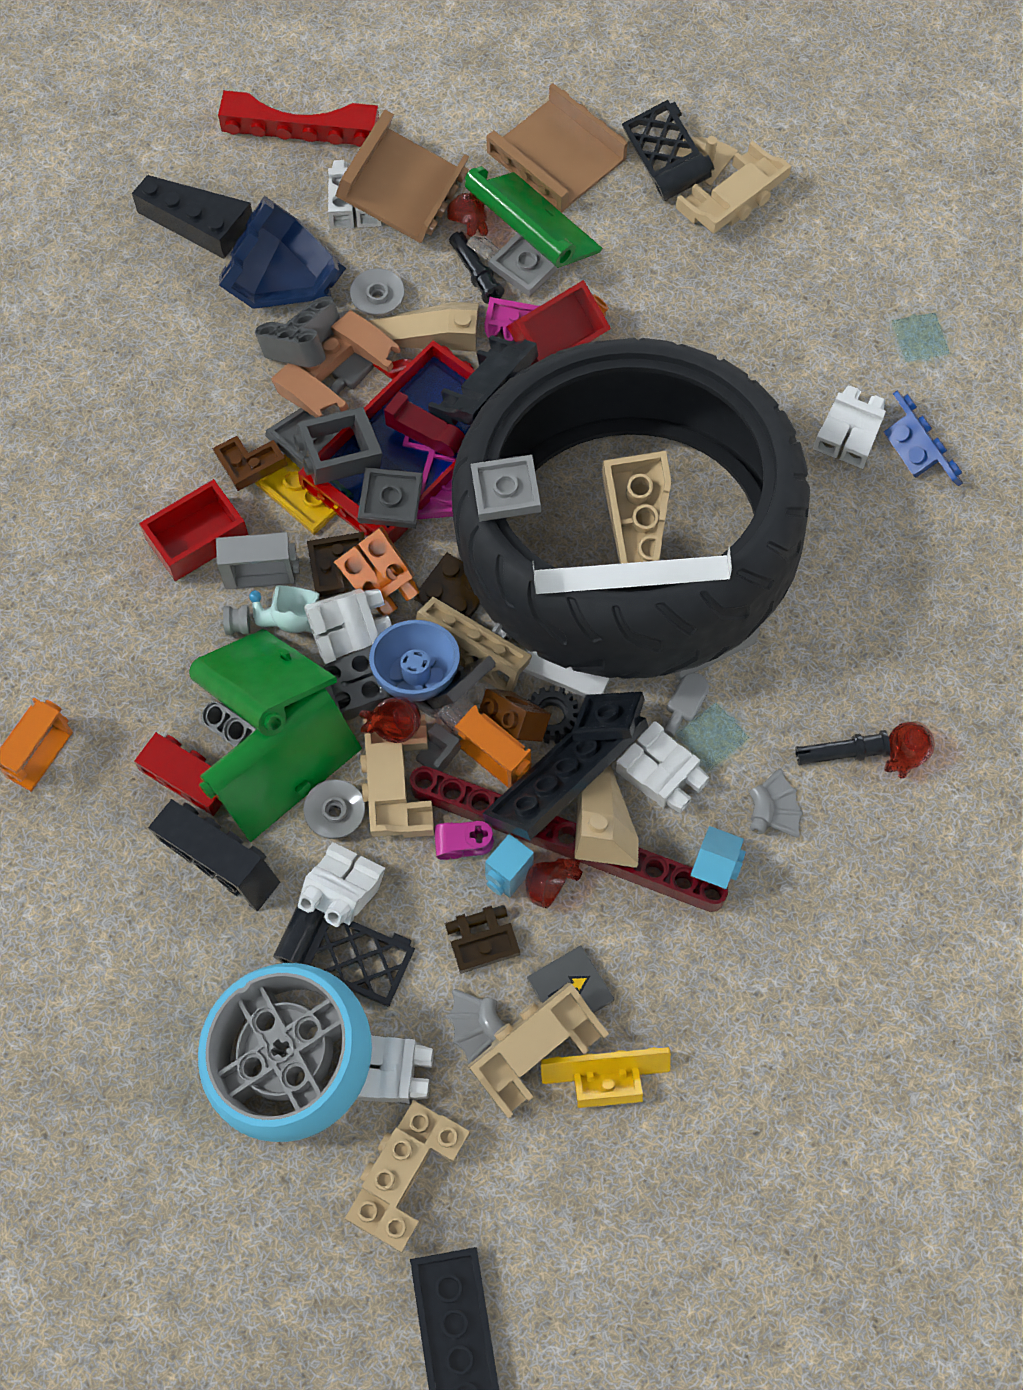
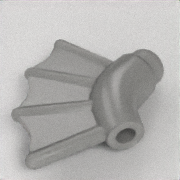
(775, 806)
(474, 1023)

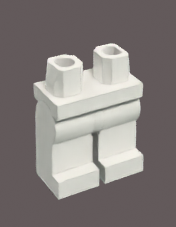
(339, 211)
(855, 418)
(346, 622)
(662, 768)
(339, 887)
(394, 1071)

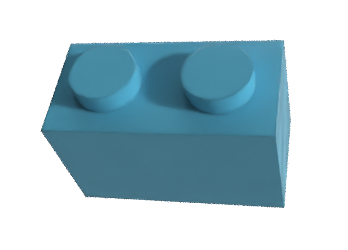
(719, 858)
(508, 866)

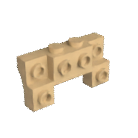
(739, 193)
(387, 787)
(530, 1040)
(397, 1168)

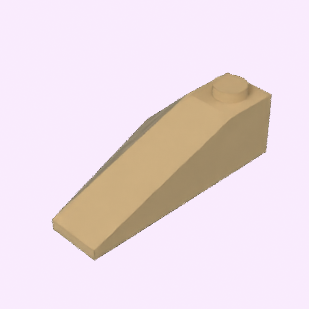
(447, 324)
(637, 504)
(604, 824)

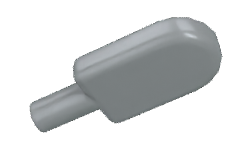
(686, 701)

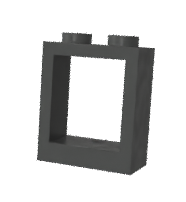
(342, 466)

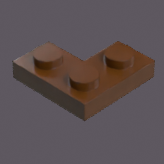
(249, 467)

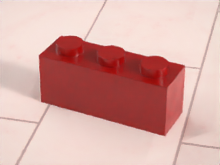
(177, 770)

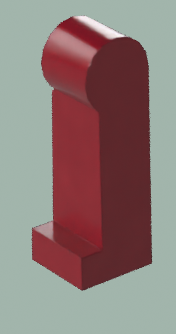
(422, 426)

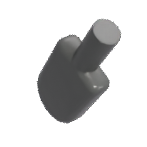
(350, 373)

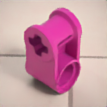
(459, 839)

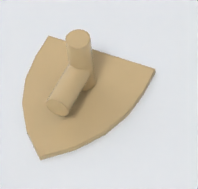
(718, 152)

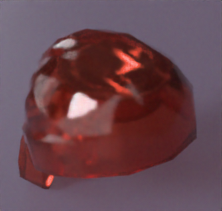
(469, 211)
(392, 720)
(909, 747)
(547, 878)

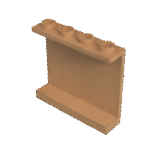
(559, 149)
(400, 181)

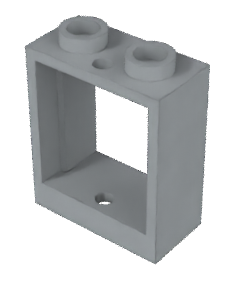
(257, 560)

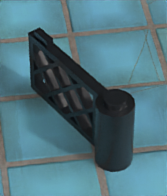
(679, 171)
(303, 941)

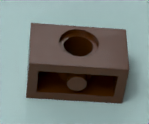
(515, 714)

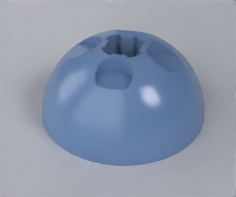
(414, 659)

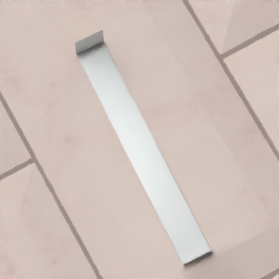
(633, 574)

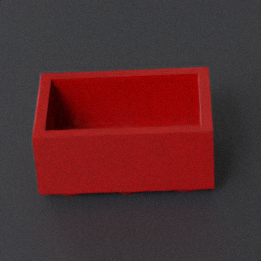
(562, 322)
(188, 529)

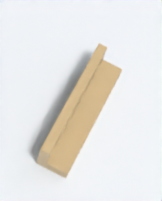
(478, 641)

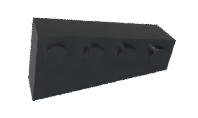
(193, 213)
(215, 852)

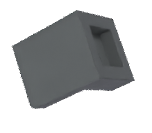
(441, 749)

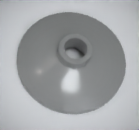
(373, 283)
(332, 795)

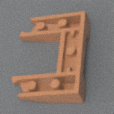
(351, 334)

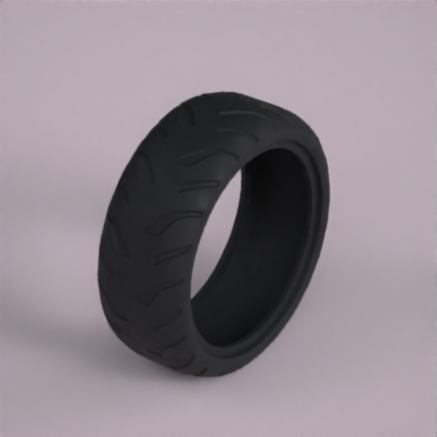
(654, 392)

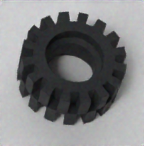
(565, 703)

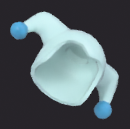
(286, 609)

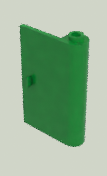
(532, 217)
(259, 678)
(274, 773)

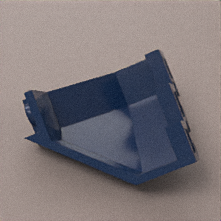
(278, 261)

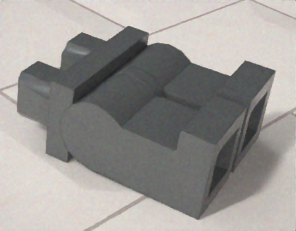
(355, 684)

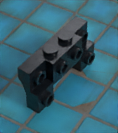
(494, 370)

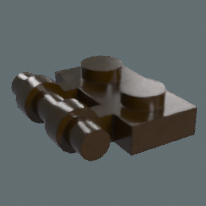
(486, 946)

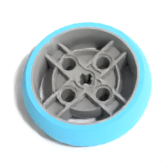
(255, 1000)

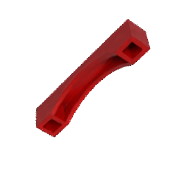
(246, 115)

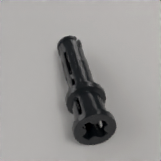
(480, 274)
(856, 747)

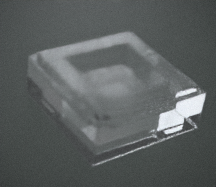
(483, 247)

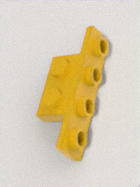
(606, 1076)

